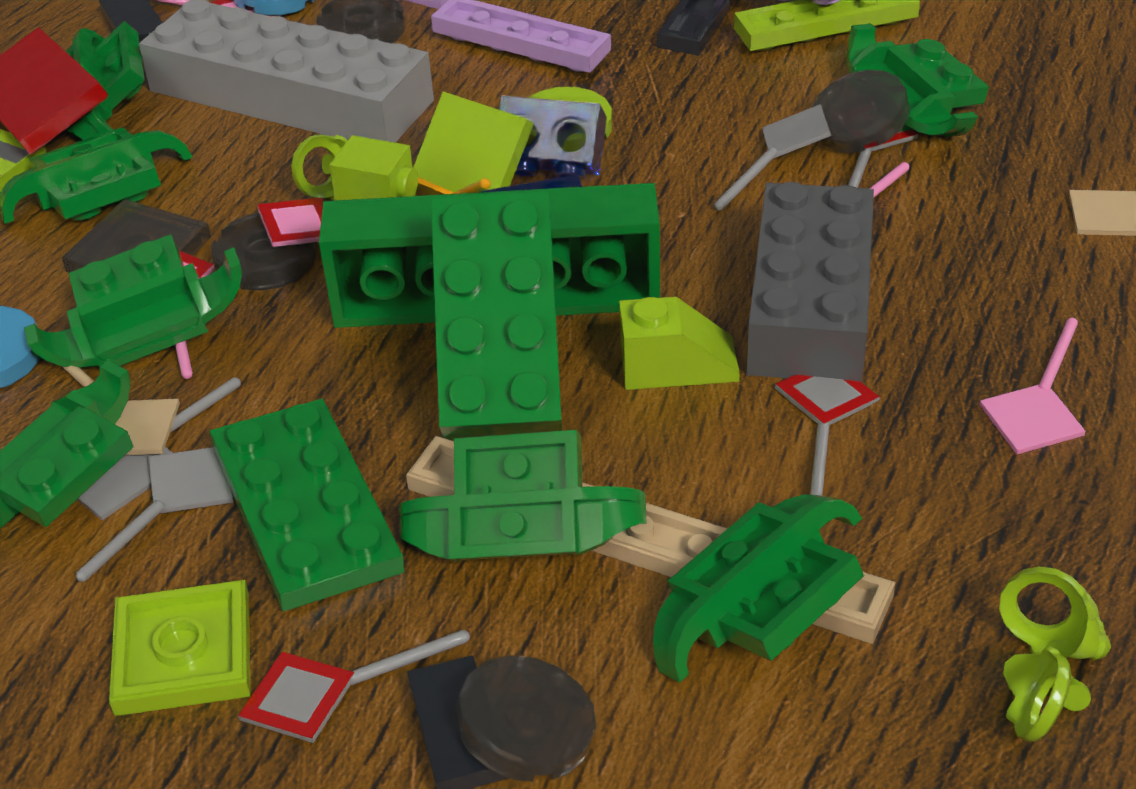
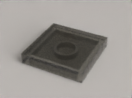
(130, 226)

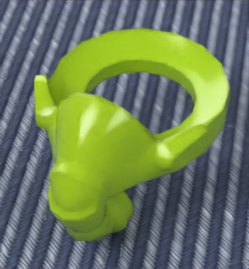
(333, 145)
(1075, 637)
(1030, 681)

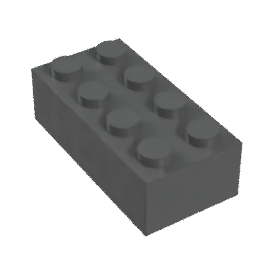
(811, 282)

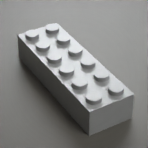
(288, 72)

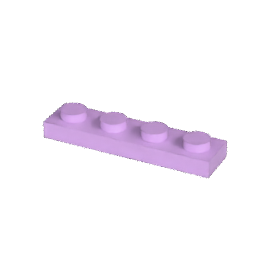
(522, 34)

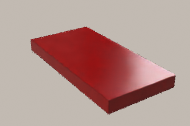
(43, 90)

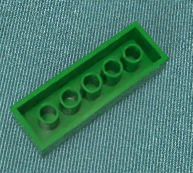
(382, 253)

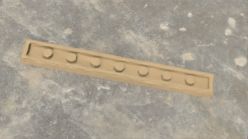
(673, 541)

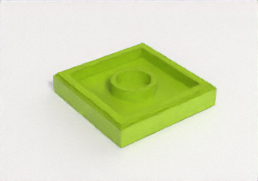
(471, 144)
(180, 648)

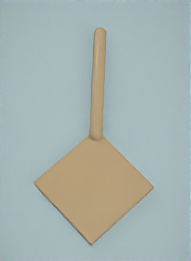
(1104, 212)
(145, 420)

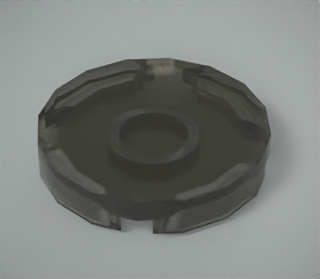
(372, 18)
(863, 109)
(261, 263)
(525, 718)

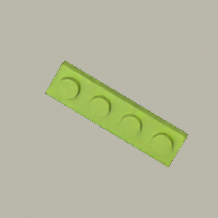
(806, 20)

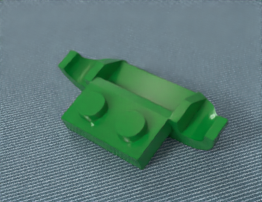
(115, 65)
(931, 78)
(91, 173)
(137, 306)
(65, 449)
(519, 501)
(757, 583)

